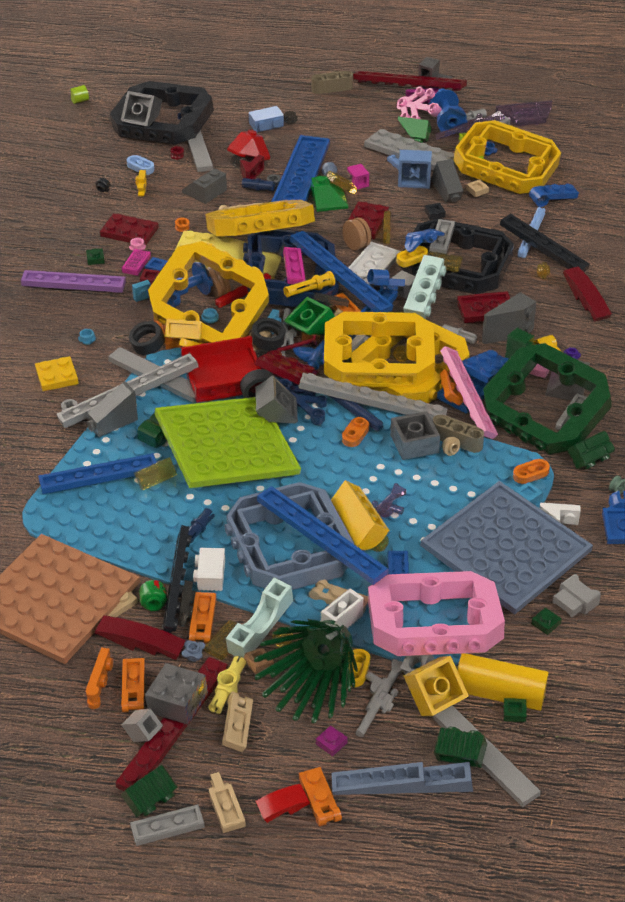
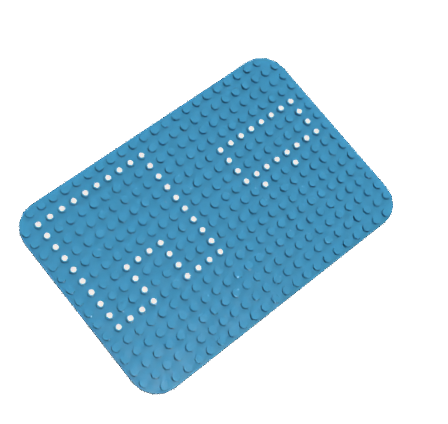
(141, 527)

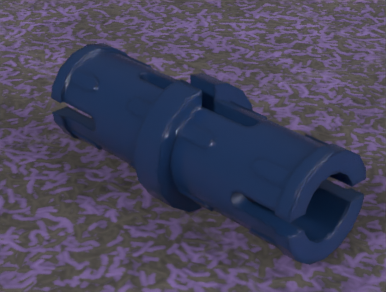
(258, 184)
(199, 524)

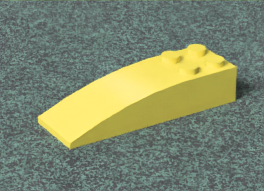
(233, 247)

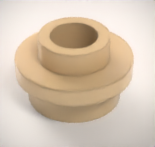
(451, 446)

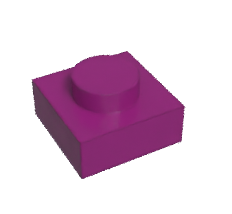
(331, 740)

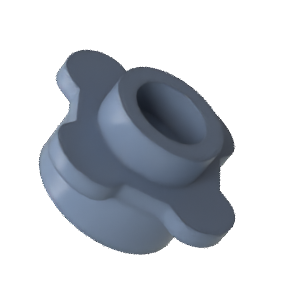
(193, 650)

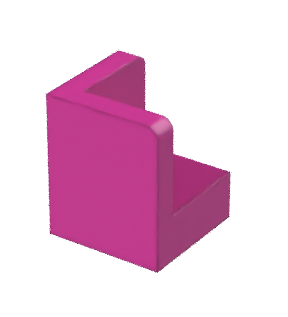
(360, 176)

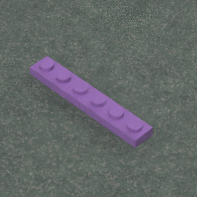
(73, 281)

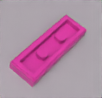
(294, 265)

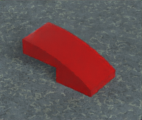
(283, 800)

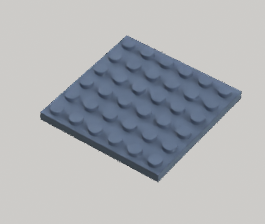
(507, 543)

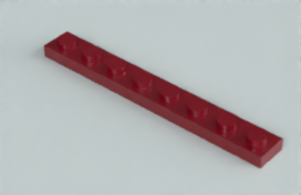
(414, 81)
(159, 745)

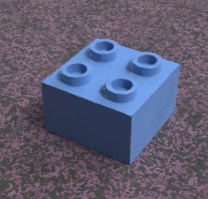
(414, 169)

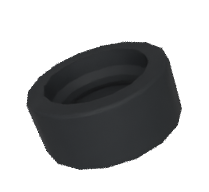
(267, 343)
(150, 346)
(252, 378)

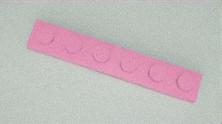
(466, 388)

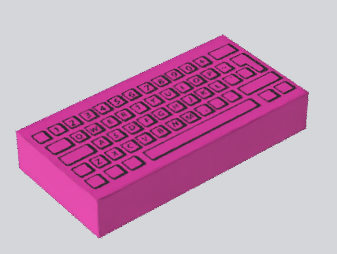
(136, 262)

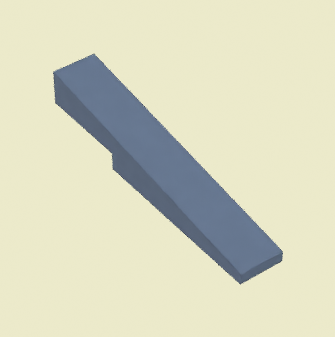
(404, 779)

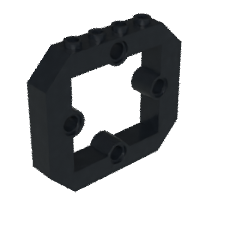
(173, 94)
(493, 263)

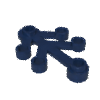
(316, 415)

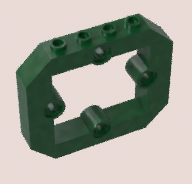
(511, 381)

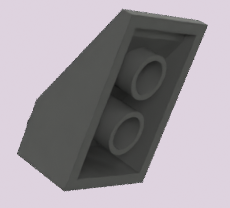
(503, 319)

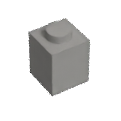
(142, 725)

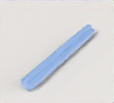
(535, 223)

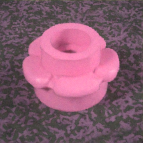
(137, 243)

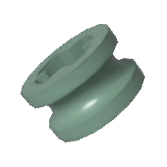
(617, 484)

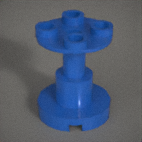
(451, 113)
(198, 279)

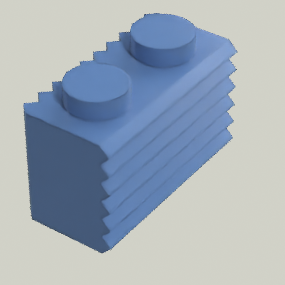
(266, 119)

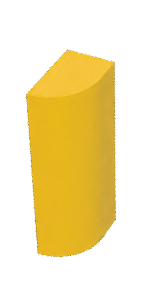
(359, 516)
(502, 680)

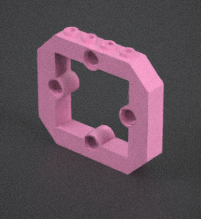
(483, 613)

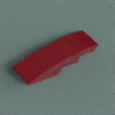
(587, 293)
(139, 635)

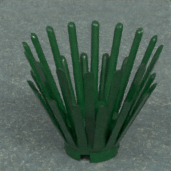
(321, 651)

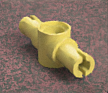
(227, 682)

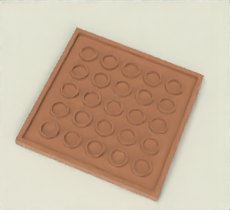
(58, 597)

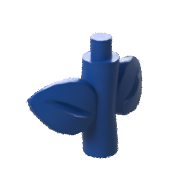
(414, 239)
(313, 356)

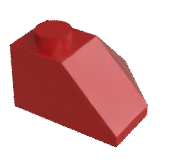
(249, 144)

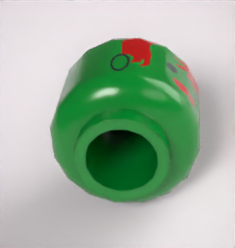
(153, 595)

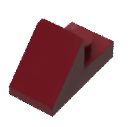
(252, 169)

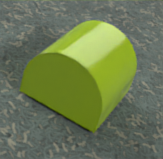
(79, 94)

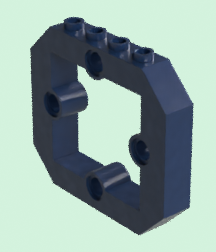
(275, 242)

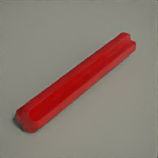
(234, 294)

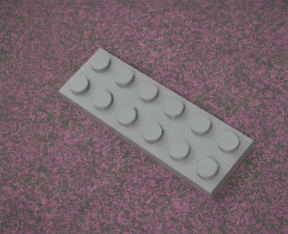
(392, 144)

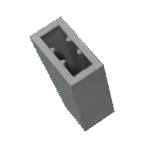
(447, 181)
(113, 411)

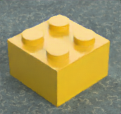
(436, 686)

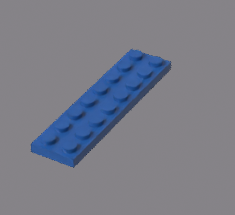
(301, 167)

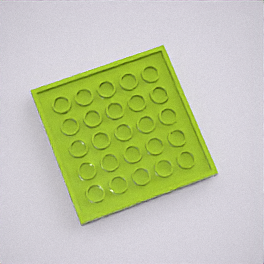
(225, 442)

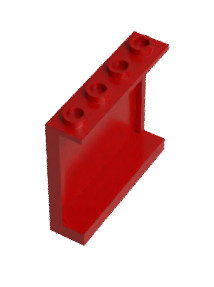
(221, 368)

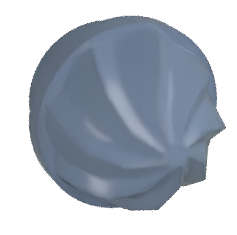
(329, 166)

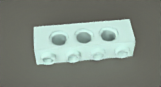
(425, 286)

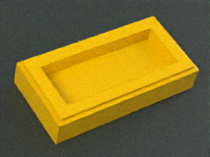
(183, 329)

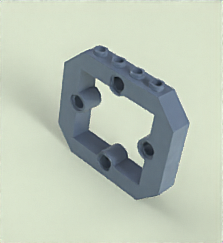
(303, 567)

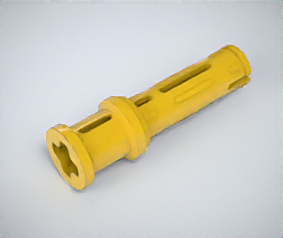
(314, 283)

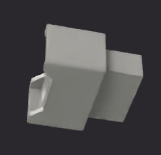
(576, 597)

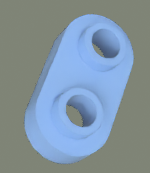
(139, 163)

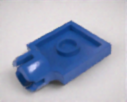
(615, 519)

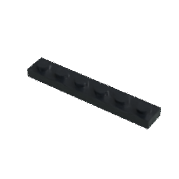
(543, 243)
(177, 574)

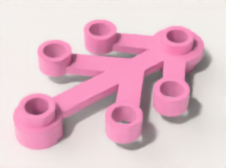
(406, 102)

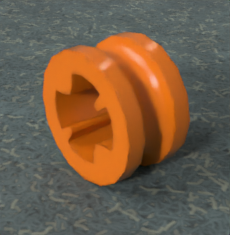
(182, 224)

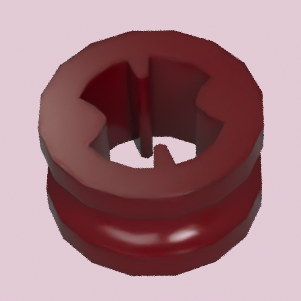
(177, 152)

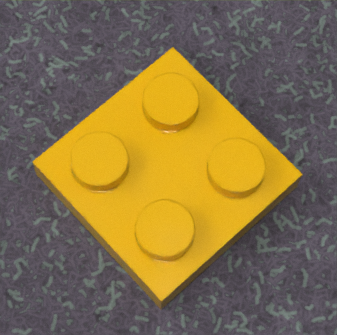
(56, 373)

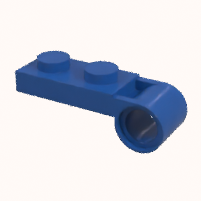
(542, 194)
(381, 278)

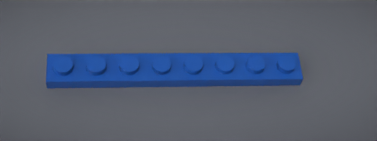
(341, 272)
(323, 535)

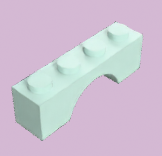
(273, 604)

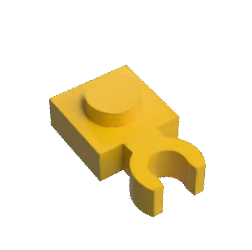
(141, 182)

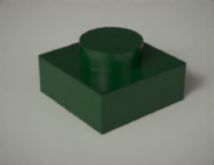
(95, 256)
(546, 621)
(514, 710)

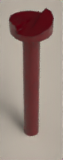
(298, 344)

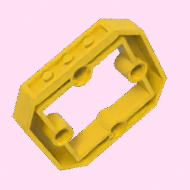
(539, 167)
(260, 217)
(209, 255)
(381, 348)
(379, 372)

